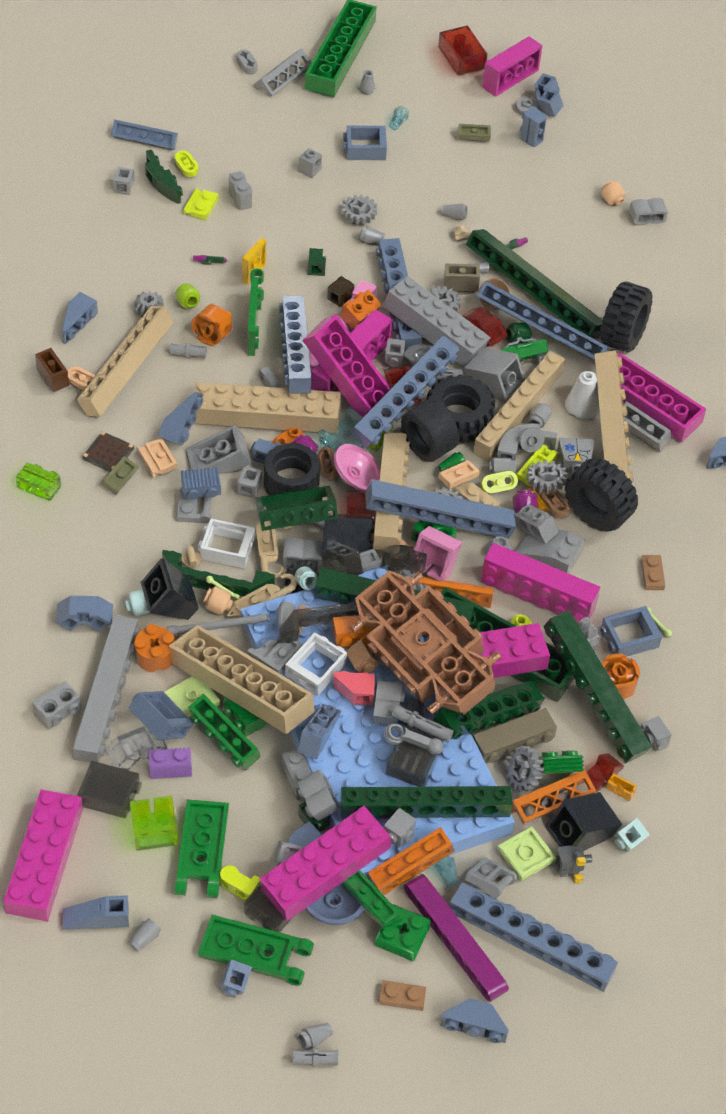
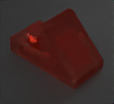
(603, 770)

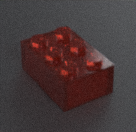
(462, 50)

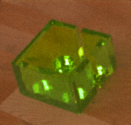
(155, 828)

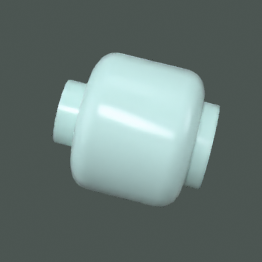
(137, 603)

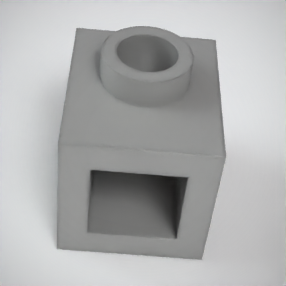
(400, 827)

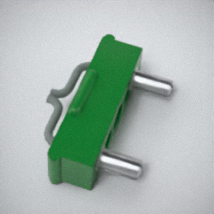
(528, 350)

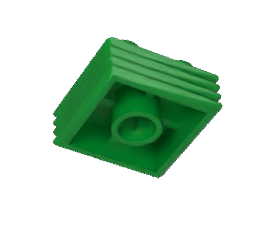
(564, 763)
(406, 944)

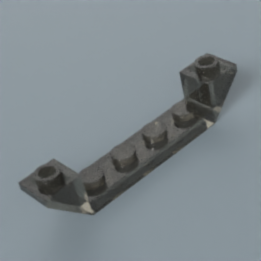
(312, 616)

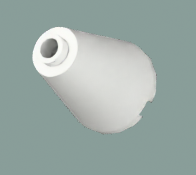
(583, 397)

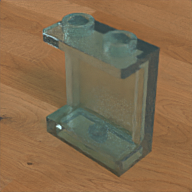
(345, 429)

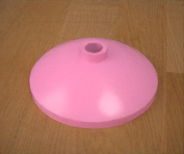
(356, 466)

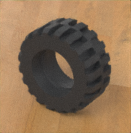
(626, 316)
(466, 392)
(601, 494)

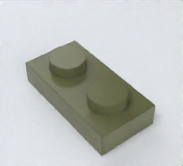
(474, 132)
(120, 475)

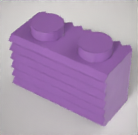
(170, 763)

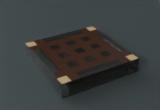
(107, 451)

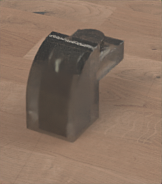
(403, 557)

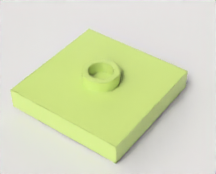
(188, 691)
(526, 853)

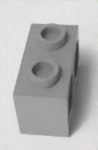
(536, 523)
(55, 702)

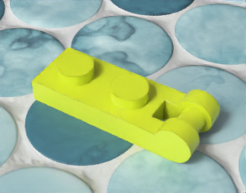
(540, 455)

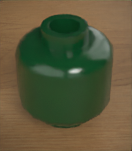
(517, 330)

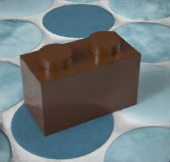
(52, 369)

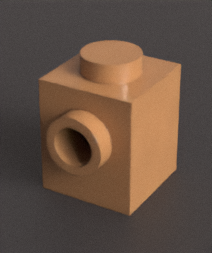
(362, 657)

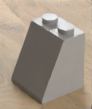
(497, 370)

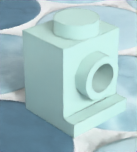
(635, 830)

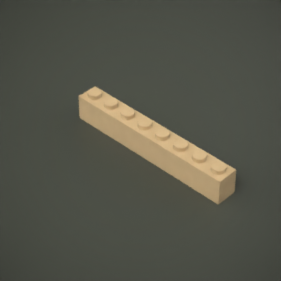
(125, 361)
(519, 405)
(613, 411)
(392, 472)

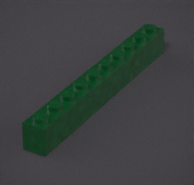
(535, 283)

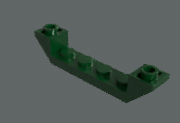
(237, 586)

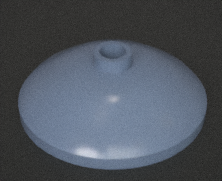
(343, 913)

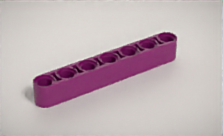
(456, 938)

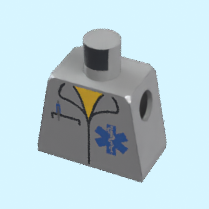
(574, 452)

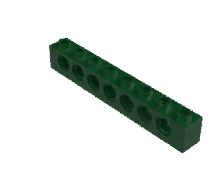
(428, 801)

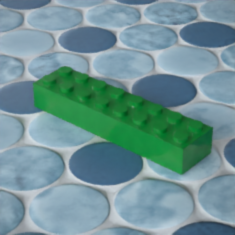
(340, 48)

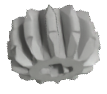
(146, 300)

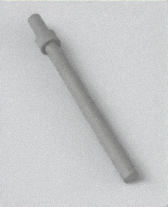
(219, 624)

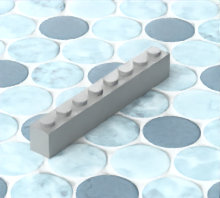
(106, 690)

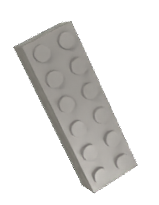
(434, 319)

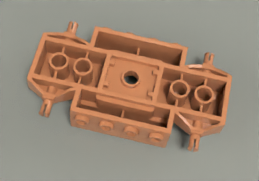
(445, 663)

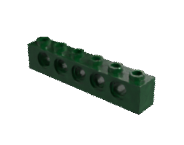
(493, 709)

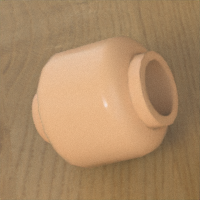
(613, 193)
(218, 600)

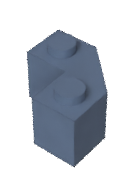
(548, 94)
(84, 609)

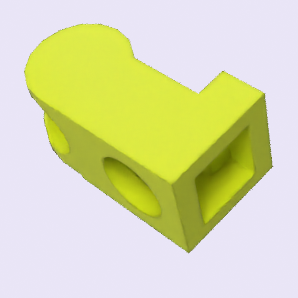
(238, 883)

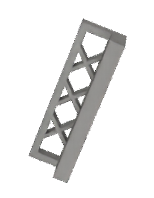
(280, 70)

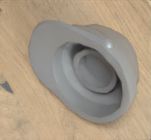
(416, 352)

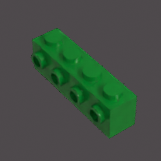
(227, 735)

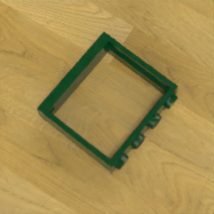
(296, 507)

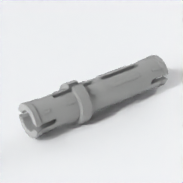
(413, 719)

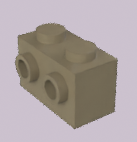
(462, 277)

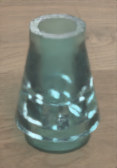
(399, 117)
(447, 869)

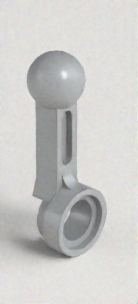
(434, 746)

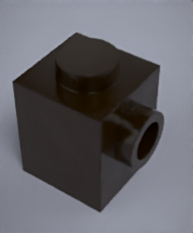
(340, 291)

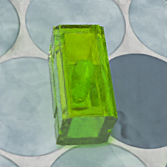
(38, 481)

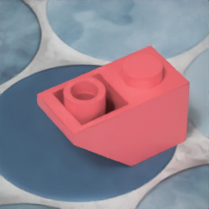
(355, 687)

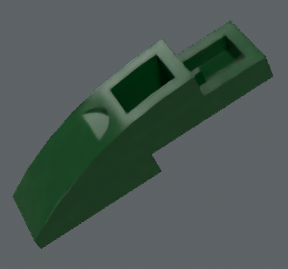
(162, 179)

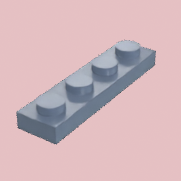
(144, 134)

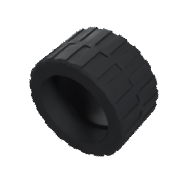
(430, 430)
(291, 456)

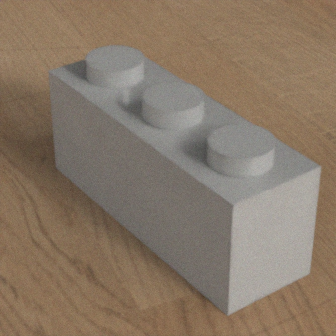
(647, 428)

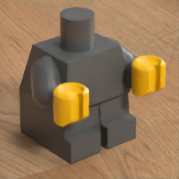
(571, 861)

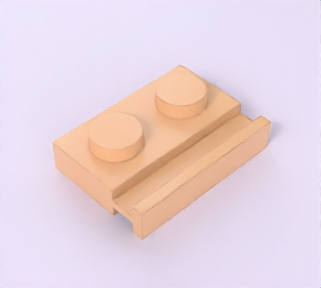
(157, 457)

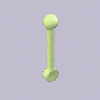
(209, 579)
(667, 632)

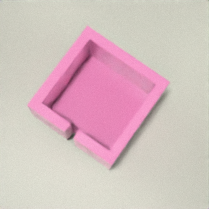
(440, 550)

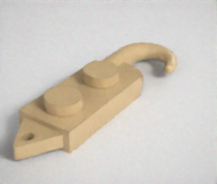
(474, 493)
(267, 548)
(261, 595)

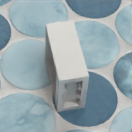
(229, 530)
(306, 678)

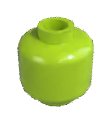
(187, 296)

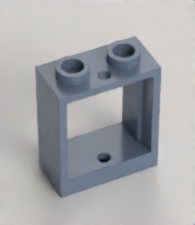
(365, 152)
(643, 617)
(161, 715)

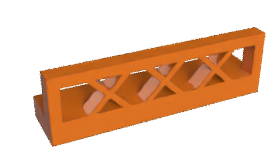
(477, 594)
(534, 798)
(411, 861)

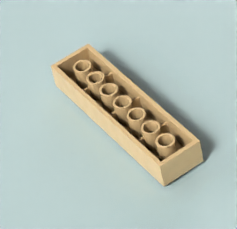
(268, 407)
(242, 679)

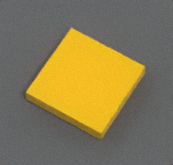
(254, 259)

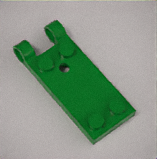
(256, 299)
(202, 837)
(246, 944)

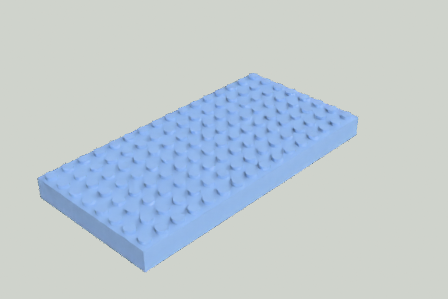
(357, 749)

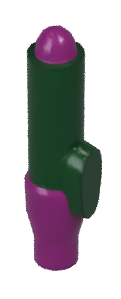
(516, 243)
(209, 259)

